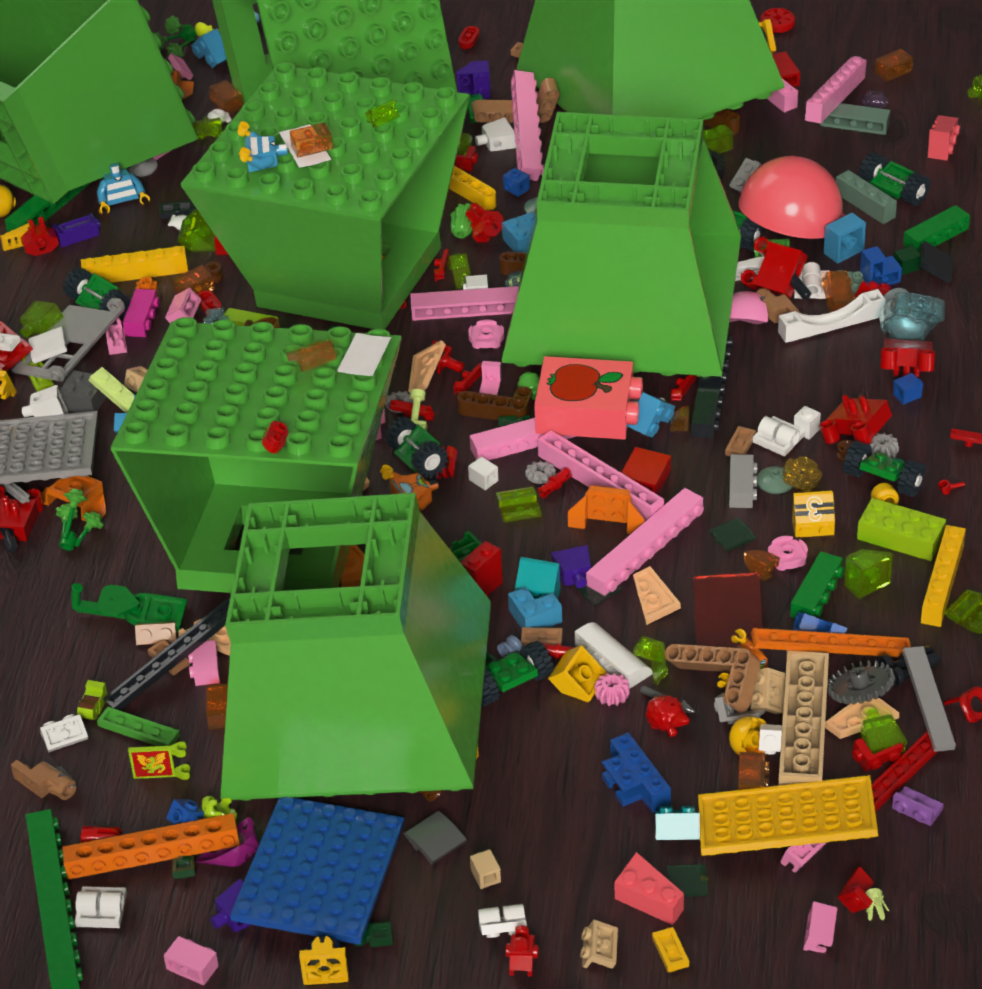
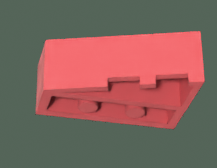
(943, 137)
(649, 891)

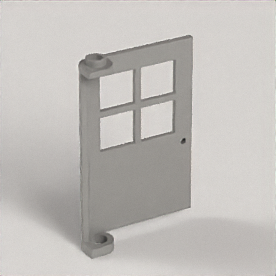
(80, 326)

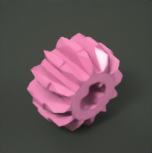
(612, 689)

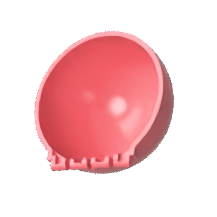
(792, 197)

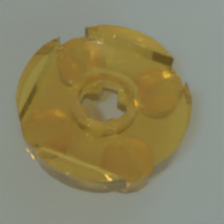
(803, 482)

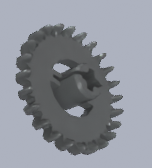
(861, 683)

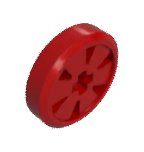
(781, 19)

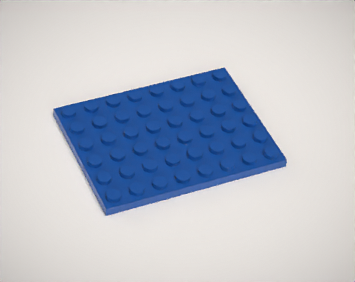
(318, 870)

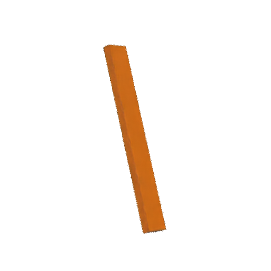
(828, 642)

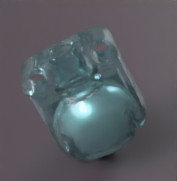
(911, 316)

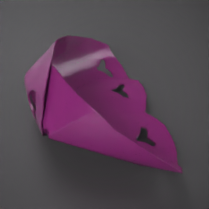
(235, 855)

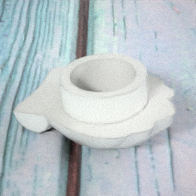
(216, 113)
(176, 221)

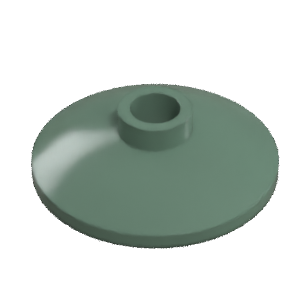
(772, 481)

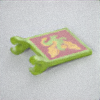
(158, 761)

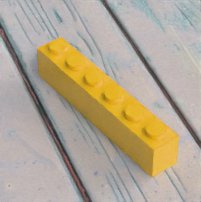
(138, 264)
(943, 576)

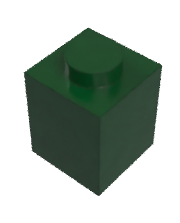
(908, 259)

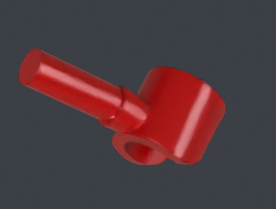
(946, 486)

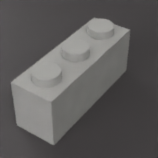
(742, 481)

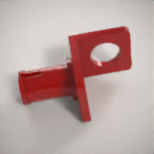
(447, 361)

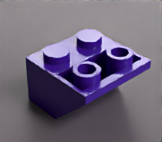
(474, 79)

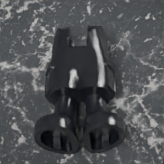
(897, 666)

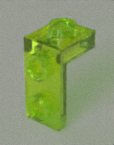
(460, 269)
(654, 651)

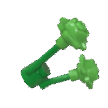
(172, 26)
(68, 512)

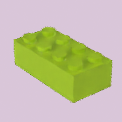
(901, 529)

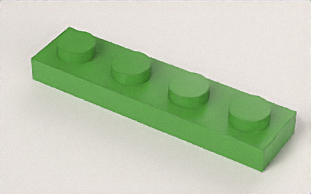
(138, 728)

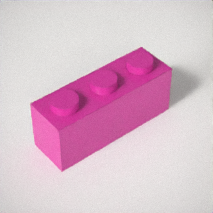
(141, 312)

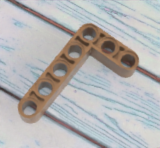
(496, 109)
(738, 661)

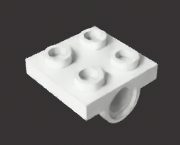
(812, 277)
(778, 435)
(100, 907)
(492, 924)

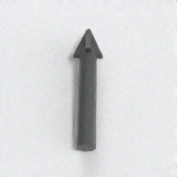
(652, 693)

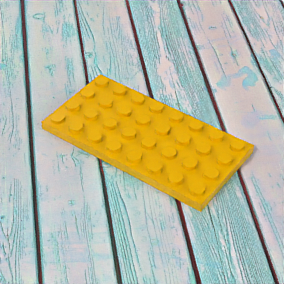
(787, 815)

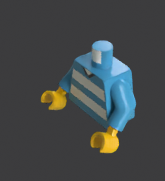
(259, 151)
(119, 187)

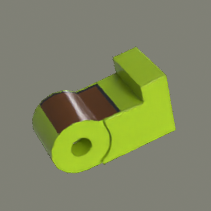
(92, 701)

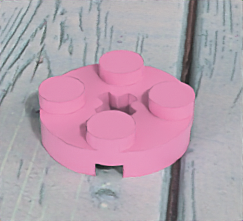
(480, 339)
(797, 552)

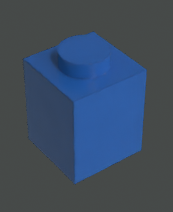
(907, 388)

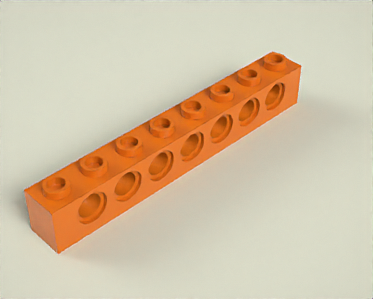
(150, 846)

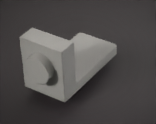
(743, 174)
(727, 713)

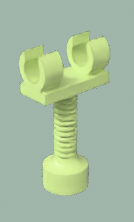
(417, 396)

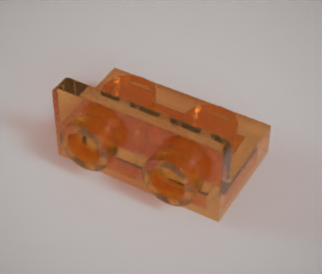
(313, 355)

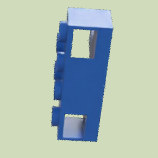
(634, 775)

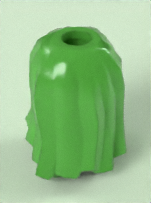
(460, 223)

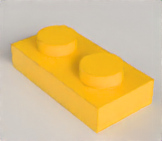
(670, 949)

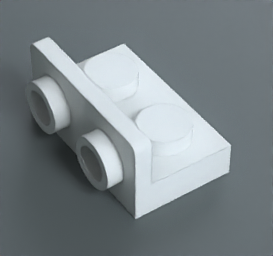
(64, 732)

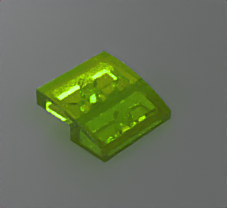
(518, 504)
(967, 611)

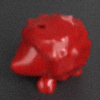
(666, 714)

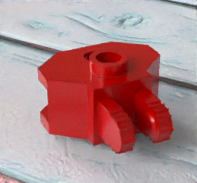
(484, 223)
(39, 237)
(522, 951)

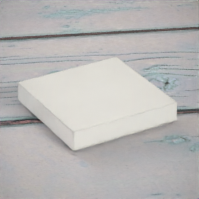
(48, 344)

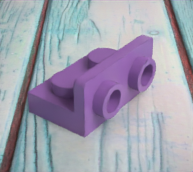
(917, 805)

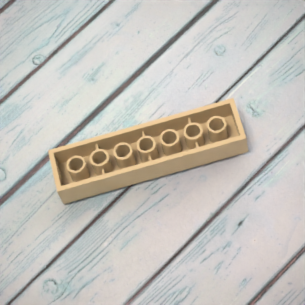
(803, 717)

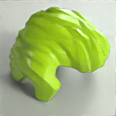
(213, 809)

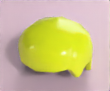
(202, 29)

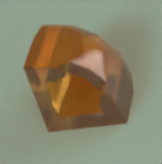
(680, 419)
(761, 562)

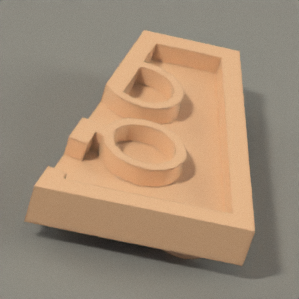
(424, 365)
(654, 595)
(850, 719)

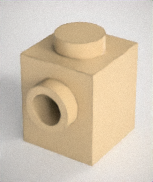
(485, 869)

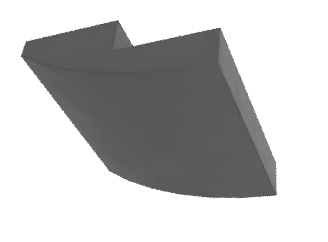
(435, 837)

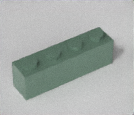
(859, 119)
(866, 197)

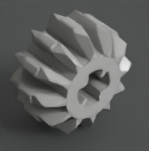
(885, 444)

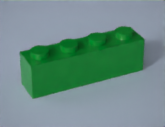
(938, 228)
(817, 585)

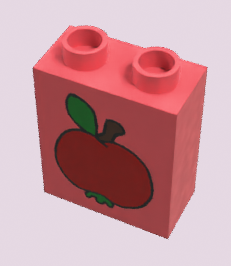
(587, 397)

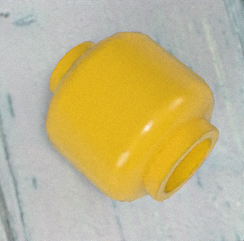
(885, 493)

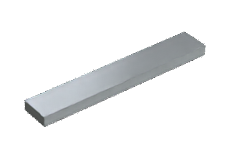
(929, 699)

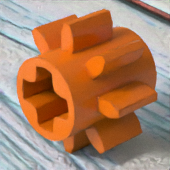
(146, 283)

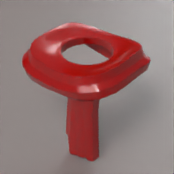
(965, 703)

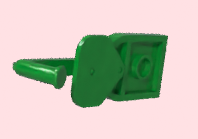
(136, 609)

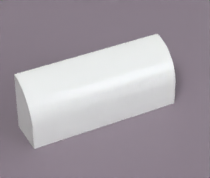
(611, 654)

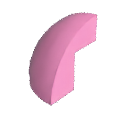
(748, 308)

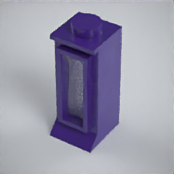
(77, 230)

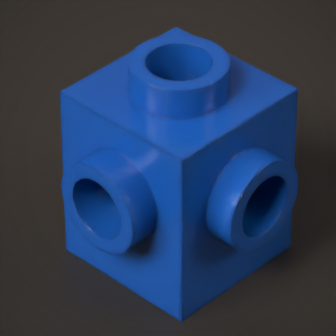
(516, 182)
(184, 811)

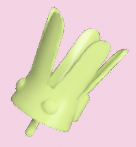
(876, 896)

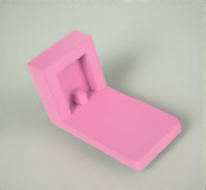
(491, 377)

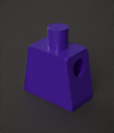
(573, 565)
(224, 906)

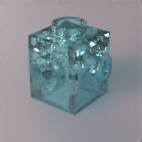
(215, 314)

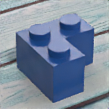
(878, 267)

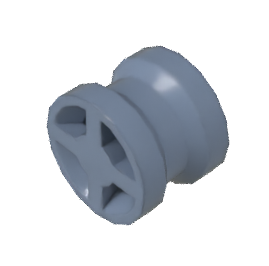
(510, 646)

